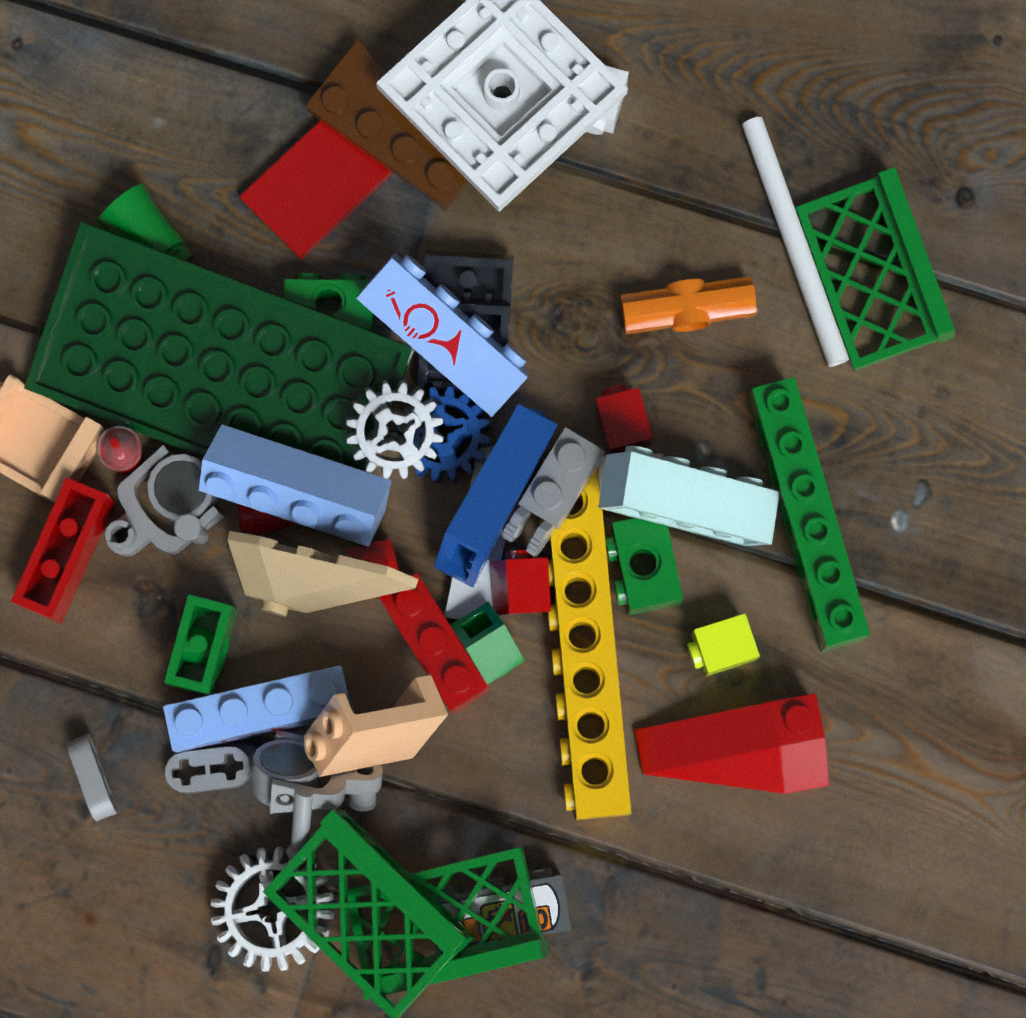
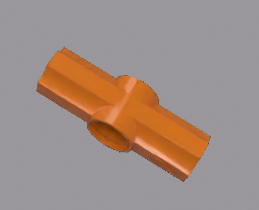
(688, 305)

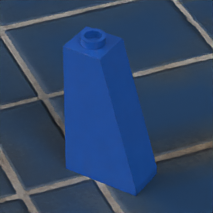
(495, 495)

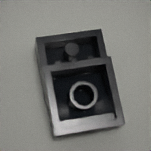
(483, 288)

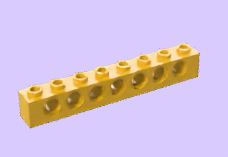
(611, 796)

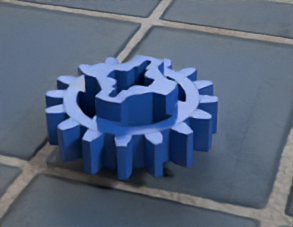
(460, 433)

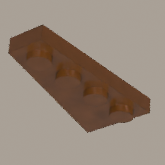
(368, 120)

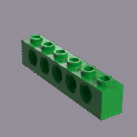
(808, 515)

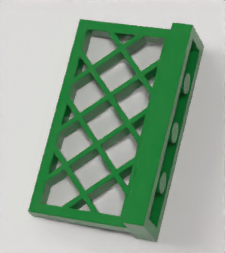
(912, 257)
(396, 884)
(475, 958)

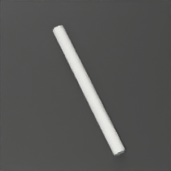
(795, 242)

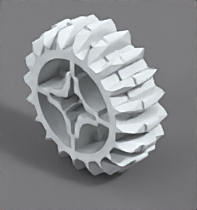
(234, 916)

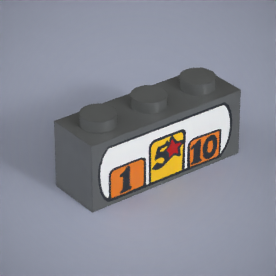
(549, 899)

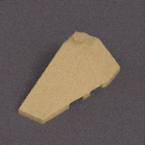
(308, 578)

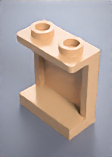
(42, 440)
(352, 741)

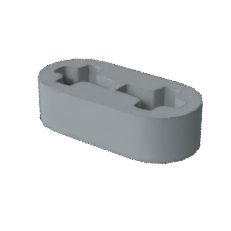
(207, 759)
(92, 777)

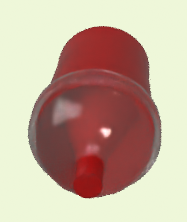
(120, 450)

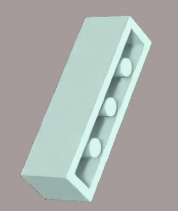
(688, 497)

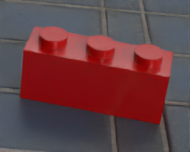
(63, 551)
(435, 646)

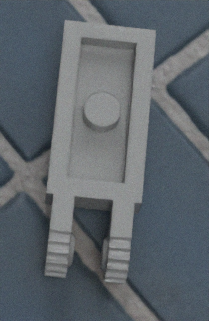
(555, 488)

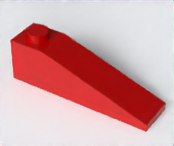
(754, 747)

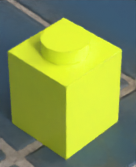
(723, 645)

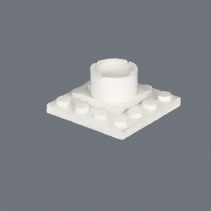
(491, 52)

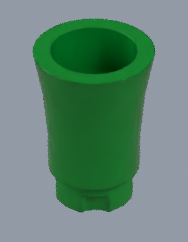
(140, 219)

